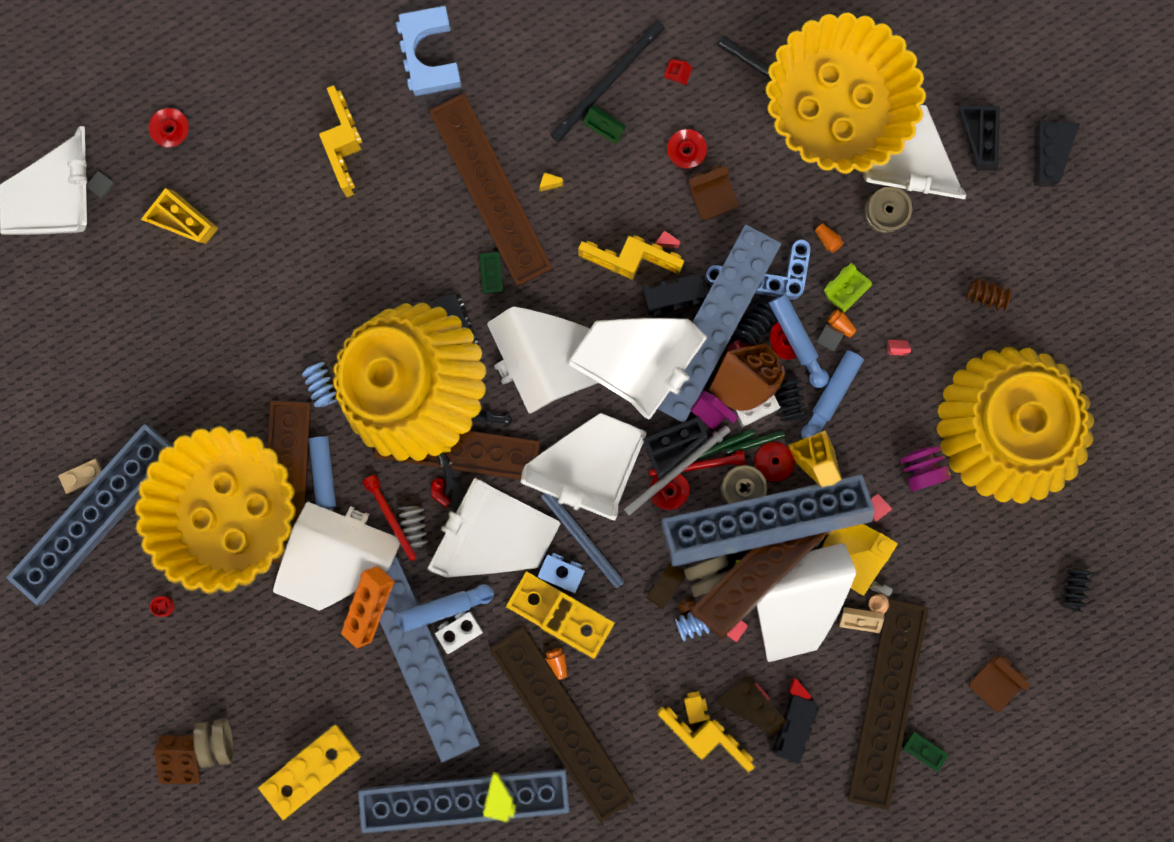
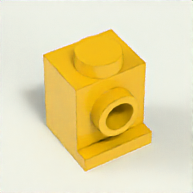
(695, 707)

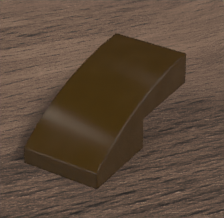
(666, 586)

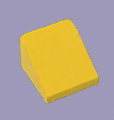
(550, 181)

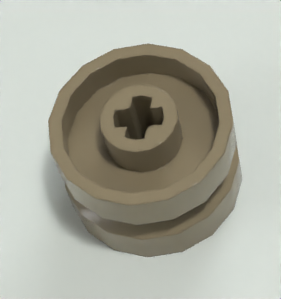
(876, 206)
(746, 476)
(708, 573)
(213, 743)

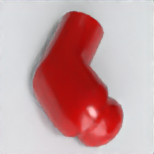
(437, 492)

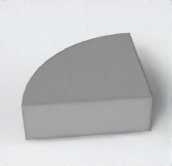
(885, 590)

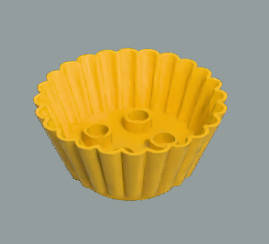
(845, 93)
(410, 381)
(1015, 425)
(214, 510)

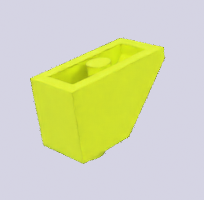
(499, 800)

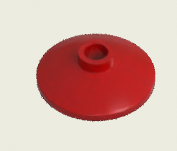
(162, 121)
(687, 139)
(780, 343)
(772, 472)
(680, 493)

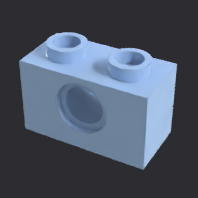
(549, 568)

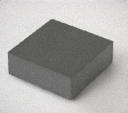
(100, 185)
(830, 337)

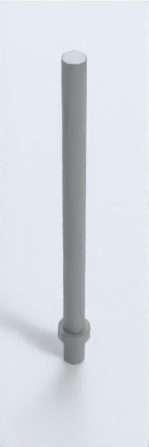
(716, 437)

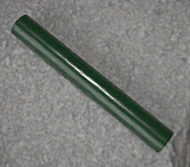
(729, 442)
(755, 442)

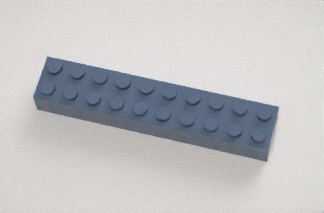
(722, 313)
(88, 518)
(767, 520)
(427, 673)
(459, 800)

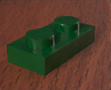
(604, 124)
(491, 273)
(925, 751)

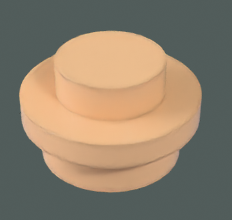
(879, 603)

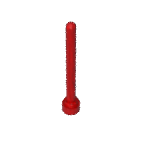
(736, 459)
(372, 485)

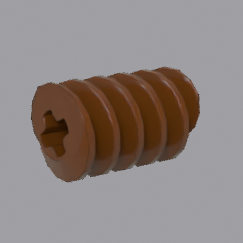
(989, 294)

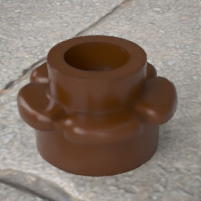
(686, 606)

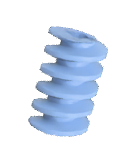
(319, 385)
(689, 626)

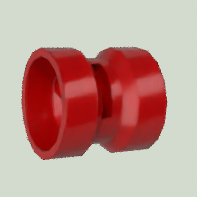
(159, 604)

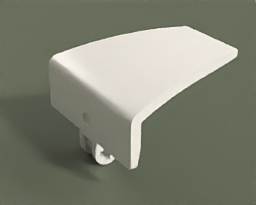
(920, 166)
(48, 193)
(538, 354)
(639, 357)
(492, 535)
(330, 555)
(806, 602)

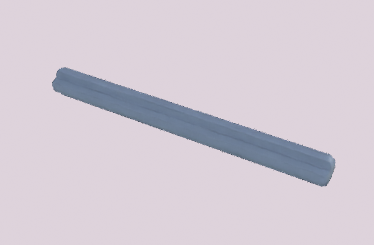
(583, 540)

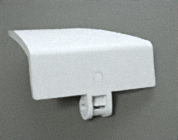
(588, 465)

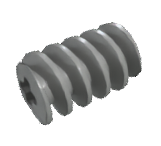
(413, 525)

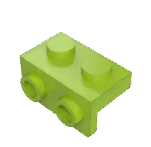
(847, 287)

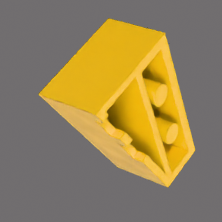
(177, 215)
(817, 458)

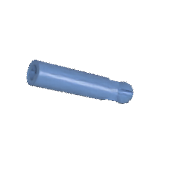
(799, 339)
(833, 393)
(322, 472)
(443, 607)

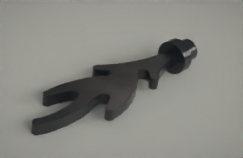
(457, 489)

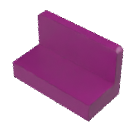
(712, 410)

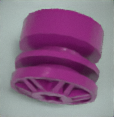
(925, 468)

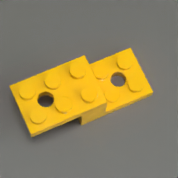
(341, 141)
(631, 257)
(560, 615)
(705, 738)
(309, 772)

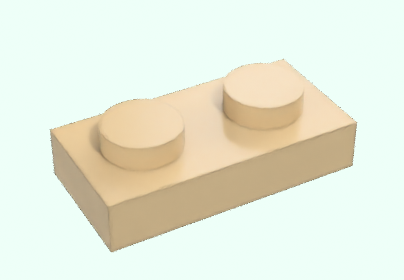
(80, 476)
(861, 620)

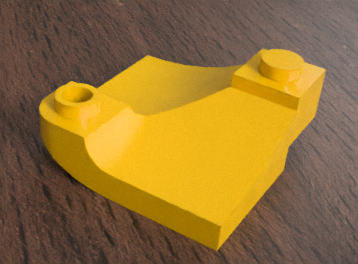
(867, 551)

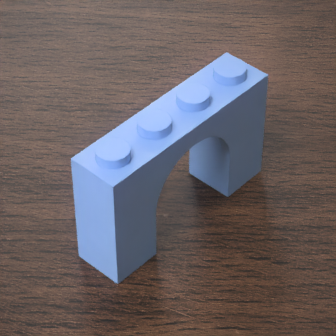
(413, 28)

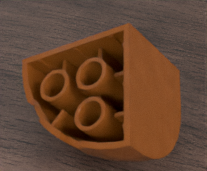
(748, 377)

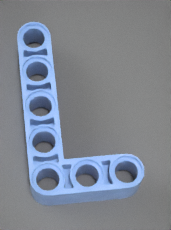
(783, 282)

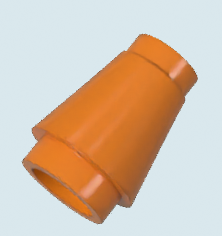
(829, 238)
(841, 322)
(557, 663)

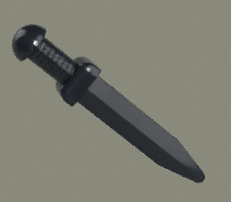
(489, 418)

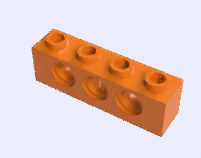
(367, 606)

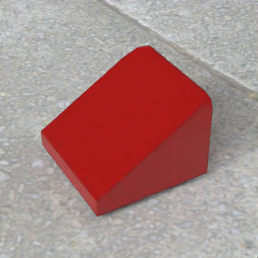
(678, 71)
(798, 690)

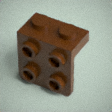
(712, 192)
(998, 683)
(177, 760)

